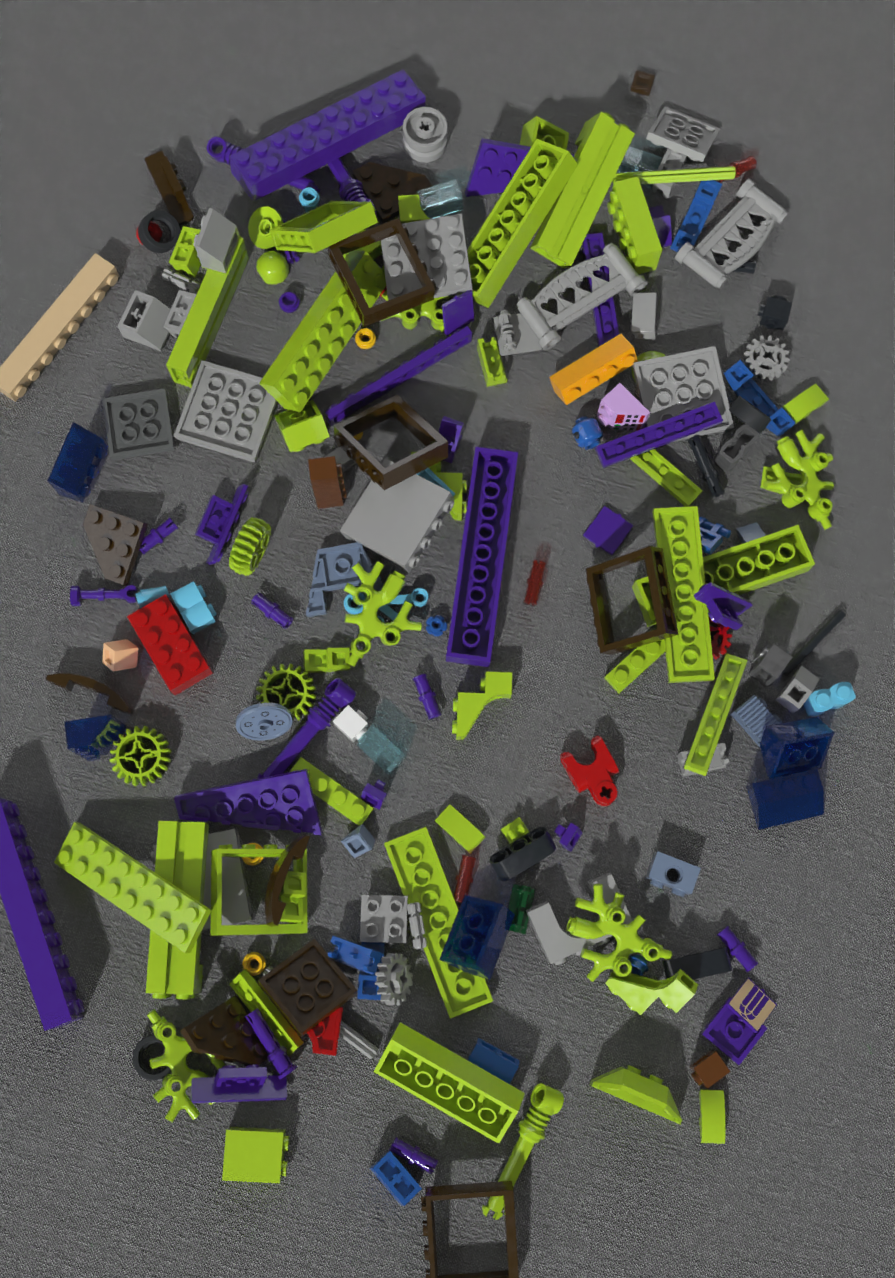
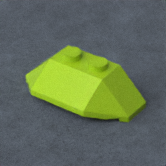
(639, 1090)

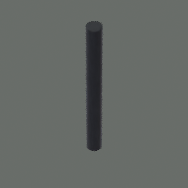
(813, 642)

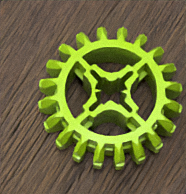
(250, 546)
(287, 683)
(139, 747)

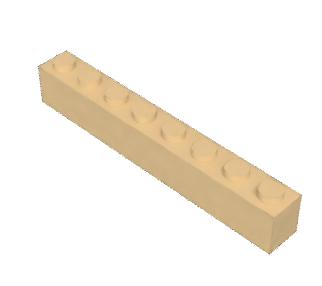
(56, 326)

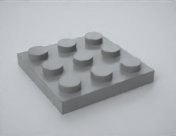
(683, 134)

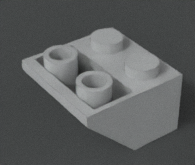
(216, 241)
(145, 320)

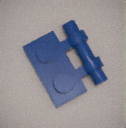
(712, 535)

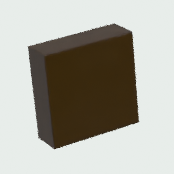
(642, 83)

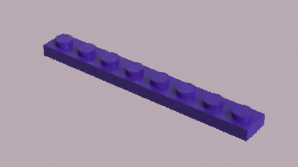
(404, 372)

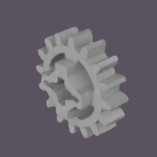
(766, 358)
(394, 979)

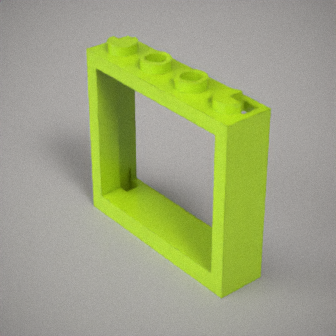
(323, 226)
(249, 850)

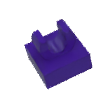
(374, 794)
(568, 836)

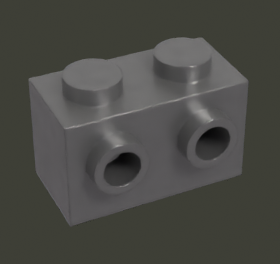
(770, 664)

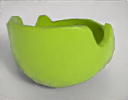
(272, 267)

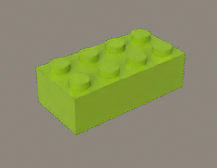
(634, 225)

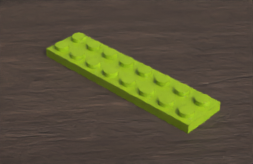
(690, 652)
(425, 882)
(133, 887)

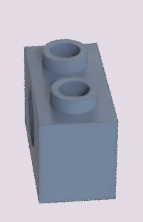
(686, 874)

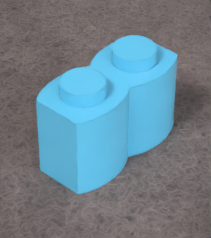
(193, 607)
(831, 698)

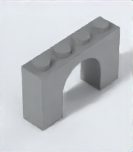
(558, 944)

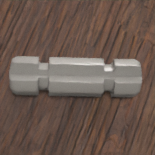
(180, 280)
(417, 925)

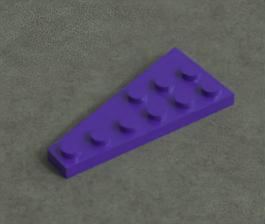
(494, 167)
(263, 803)

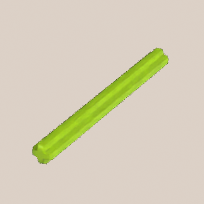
(679, 175)

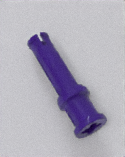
(276, 1052)

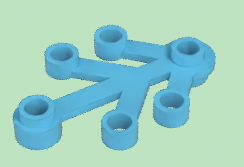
(389, 612)

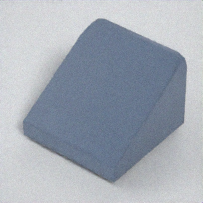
(750, 532)
(358, 841)

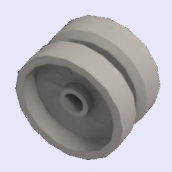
(425, 134)

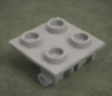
(514, 334)
(383, 918)

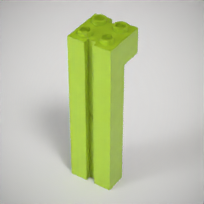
(598, 158)
(205, 318)
(181, 861)

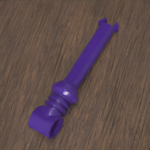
(229, 149)
(349, 188)
(337, 695)

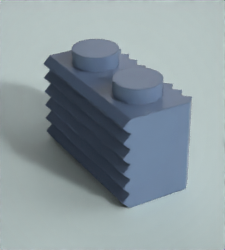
(754, 717)

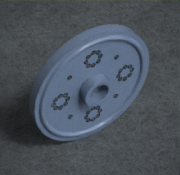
(263, 721)

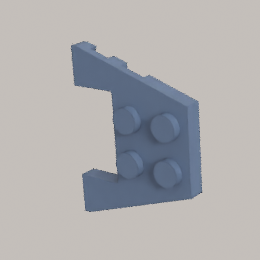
(333, 571)

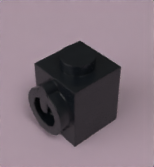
(774, 312)

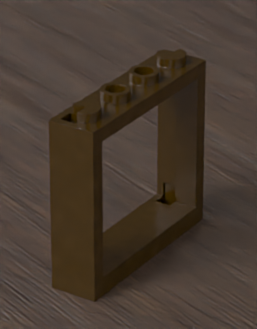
(394, 306)
(435, 443)
(660, 596)
(472, 1190)

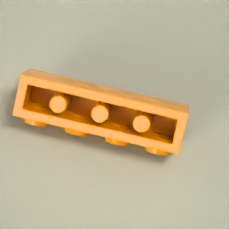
(593, 369)

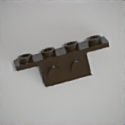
(169, 186)

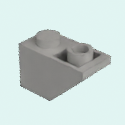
(797, 690)

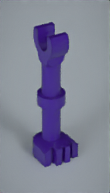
(101, 594)

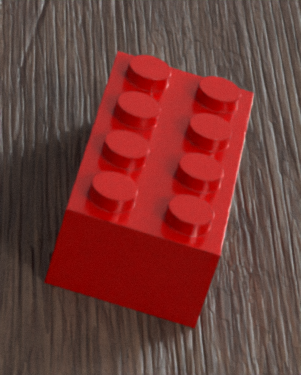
(170, 645)

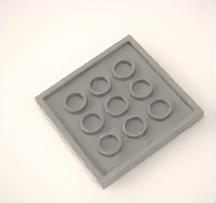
(441, 247)
(681, 384)
(226, 412)

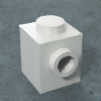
(351, 723)

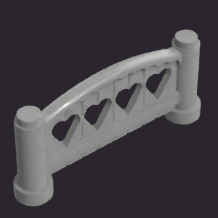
(752, 202)
(547, 324)

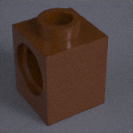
(709, 1069)

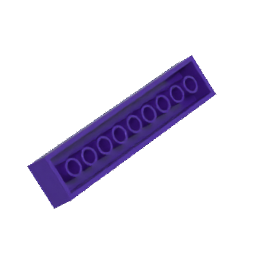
(326, 135)
(482, 557)
(34, 927)

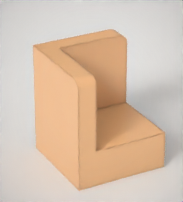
(120, 655)

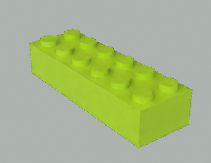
(449, 1083)

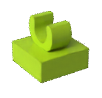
(514, 830)

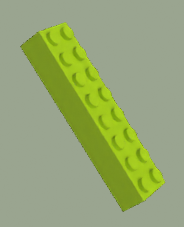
(517, 218)
(321, 335)
(745, 566)

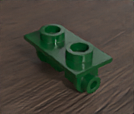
(520, 900)

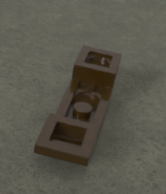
(68, 681)
(274, 907)

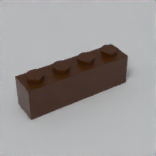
(327, 482)

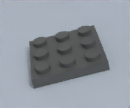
(138, 424)

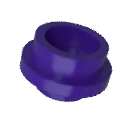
(289, 302)

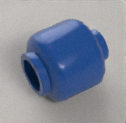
(587, 432)

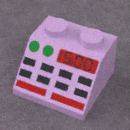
(622, 410)

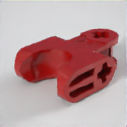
(593, 776)

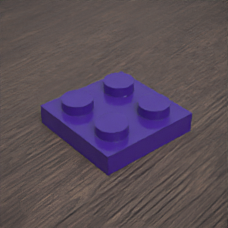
(731, 1035)

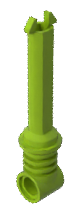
(545, 1102)

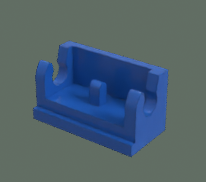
(355, 955)
(494, 1060)
(395, 1178)

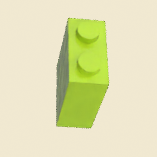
(255, 1155)

